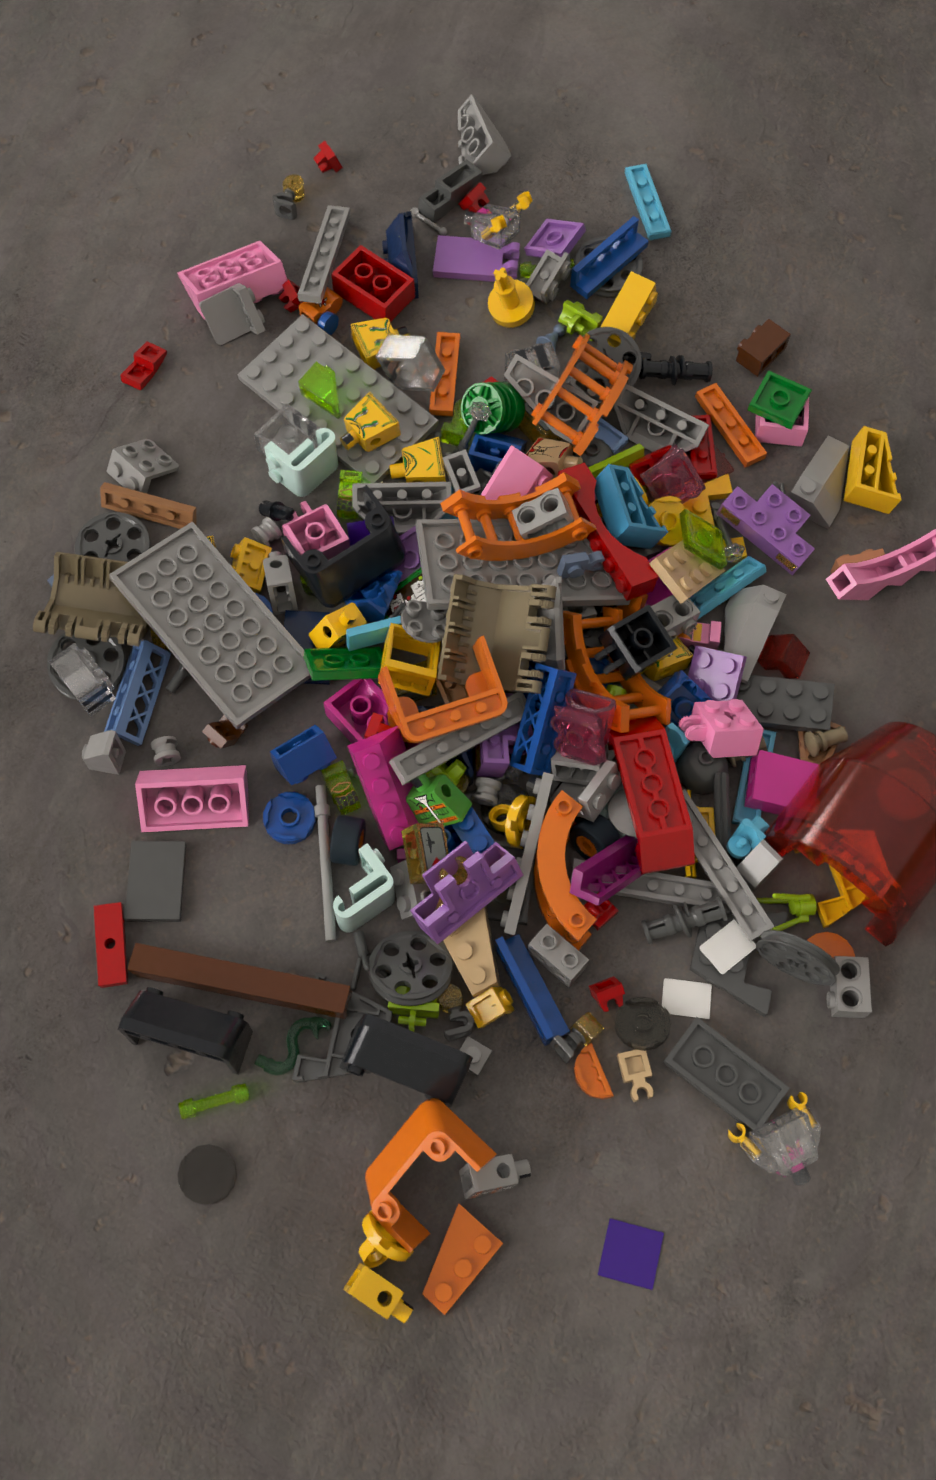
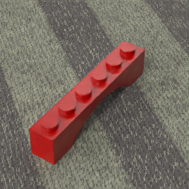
(627, 568)

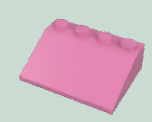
(250, 265)

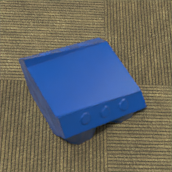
(377, 597)
(683, 694)

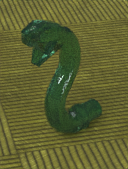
(275, 1067)

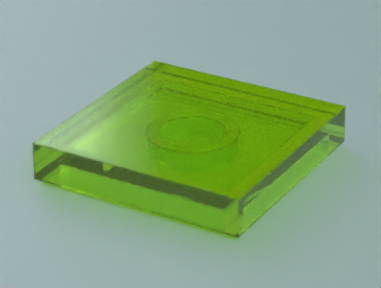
(702, 539)

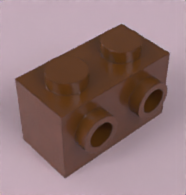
(762, 347)

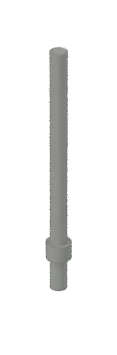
(322, 813)

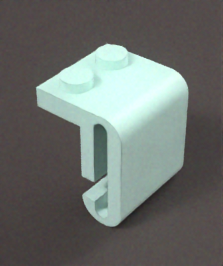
(304, 467)
(368, 895)

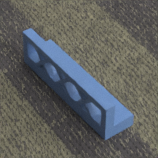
(130, 686)

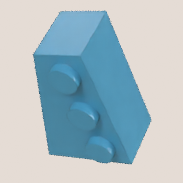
(625, 509)

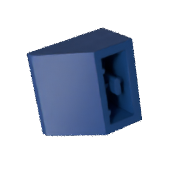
(491, 448)
(303, 755)
(469, 830)

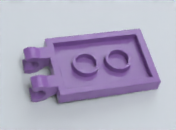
(473, 260)

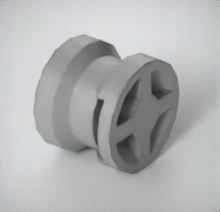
(266, 532)
(165, 751)
(486, 791)

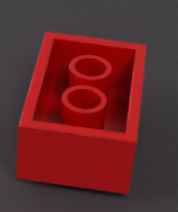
(373, 284)

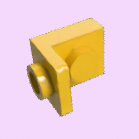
(490, 1006)

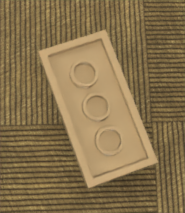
(684, 571)

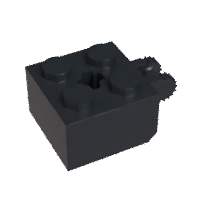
(635, 643)

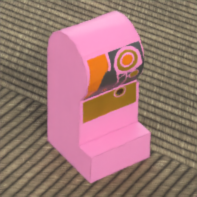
(703, 635)

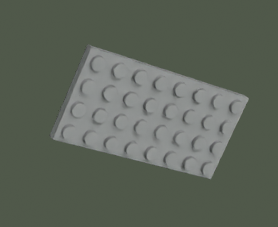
(285, 361)
(440, 562)
(213, 624)

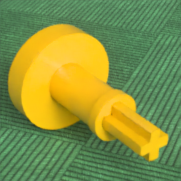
(510, 300)

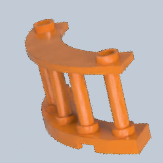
(603, 365)
(476, 507)
(638, 691)
(551, 883)

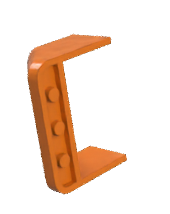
(484, 702)
(438, 1134)

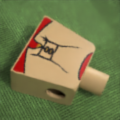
(553, 455)

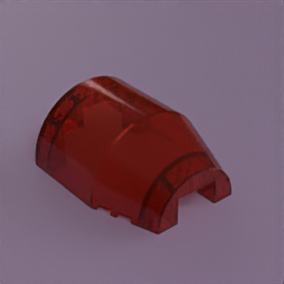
(871, 821)

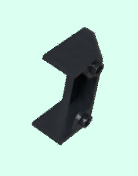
(356, 566)
(187, 1027)
(406, 1059)

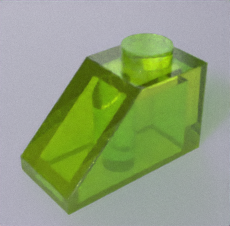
(321, 388)

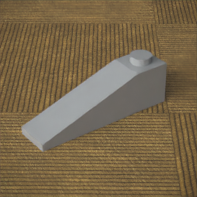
(480, 138)
(535, 386)
(822, 483)
(749, 621)

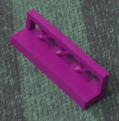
(603, 868)

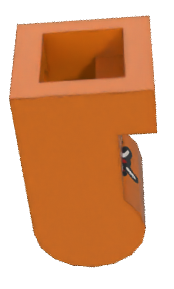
(331, 302)

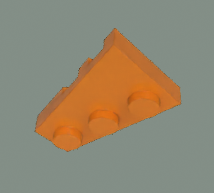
(460, 1259)

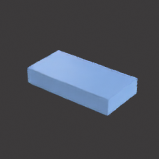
(611, 436)

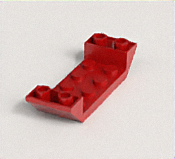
(654, 796)

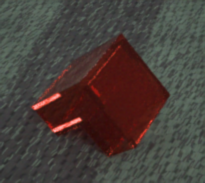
(784, 654)

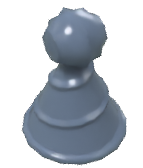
(559, 330)

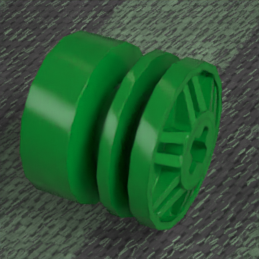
(503, 402)

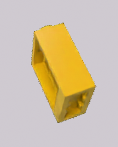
(405, 675)

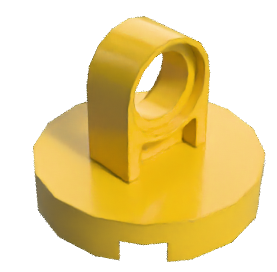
(667, 514)
(516, 819)
(381, 1243)

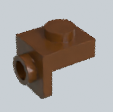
(223, 733)

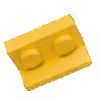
(248, 562)

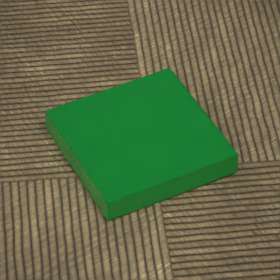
(779, 400)

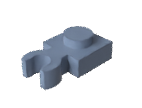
(575, 564)

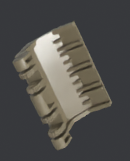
(89, 603)
(507, 621)

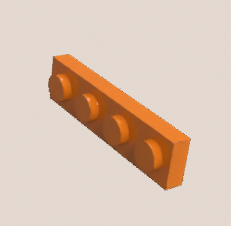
(448, 352)
(730, 425)

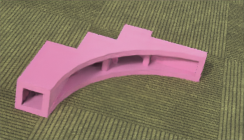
(869, 577)

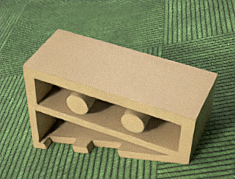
(474, 953)

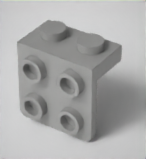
(548, 276)
(232, 313)
(138, 463)
(595, 794)
(407, 894)

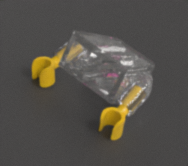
(497, 224)
(785, 1142)

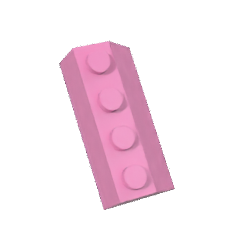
(515, 475)
(193, 798)

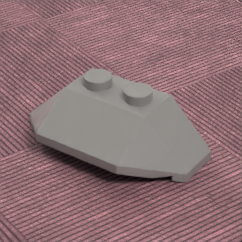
(656, 423)
(404, 501)
(555, 653)

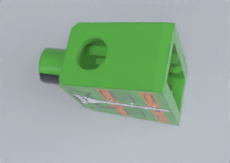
(437, 800)

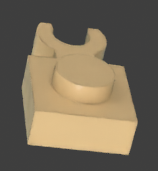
(635, 1069)

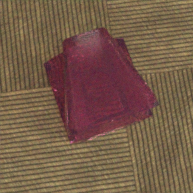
(673, 477)
(583, 726)

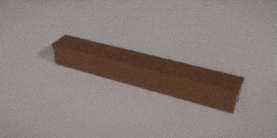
(240, 980)

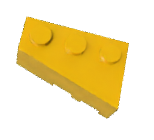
(631, 306)
(870, 473)

